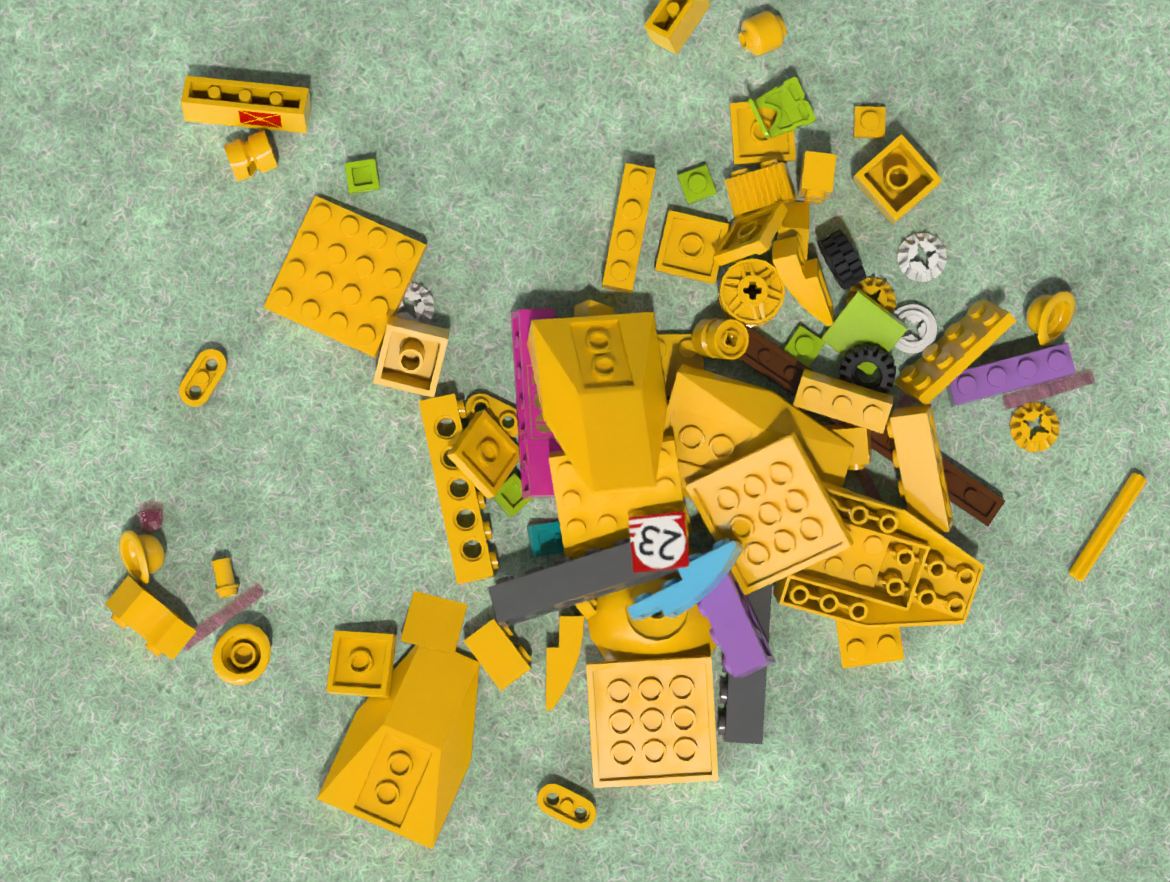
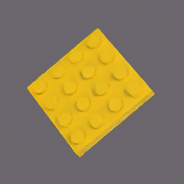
(345, 276)
(774, 510)
(603, 519)
(652, 721)

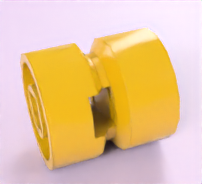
(251, 156)
(720, 338)

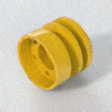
(738, 305)

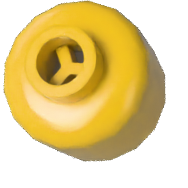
(762, 33)

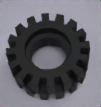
(841, 259)
(873, 355)

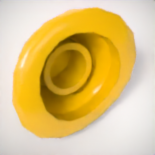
(1051, 316)
(141, 555)
(241, 654)

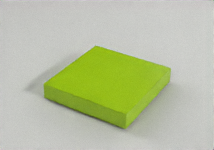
(862, 323)

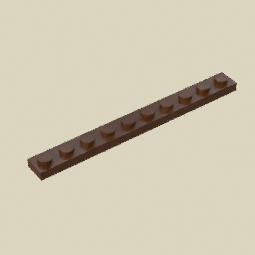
(787, 373)

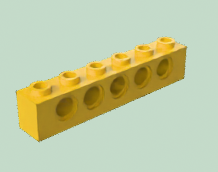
(466, 569)

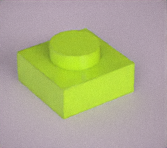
(362, 176)
(697, 184)
(804, 346)
(510, 496)

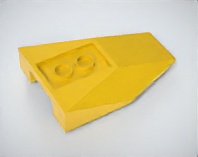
(603, 396)
(726, 419)
(890, 576)
(409, 749)

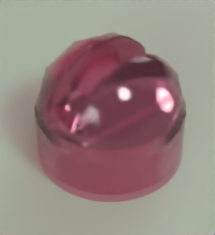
(150, 519)

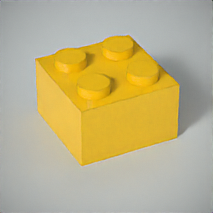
(897, 179)
(411, 356)

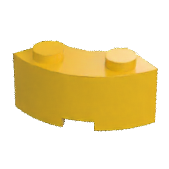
(150, 618)

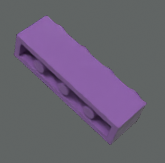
(1011, 375)
(735, 628)

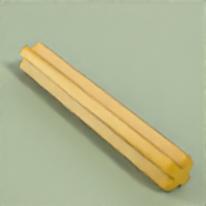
(1107, 527)

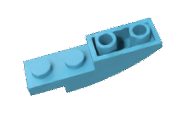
(697, 582)

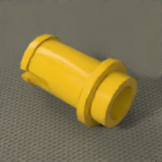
(224, 578)

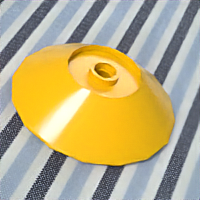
(654, 637)

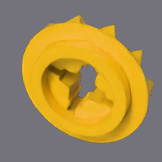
(870, 286)
(1021, 432)

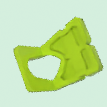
(790, 108)

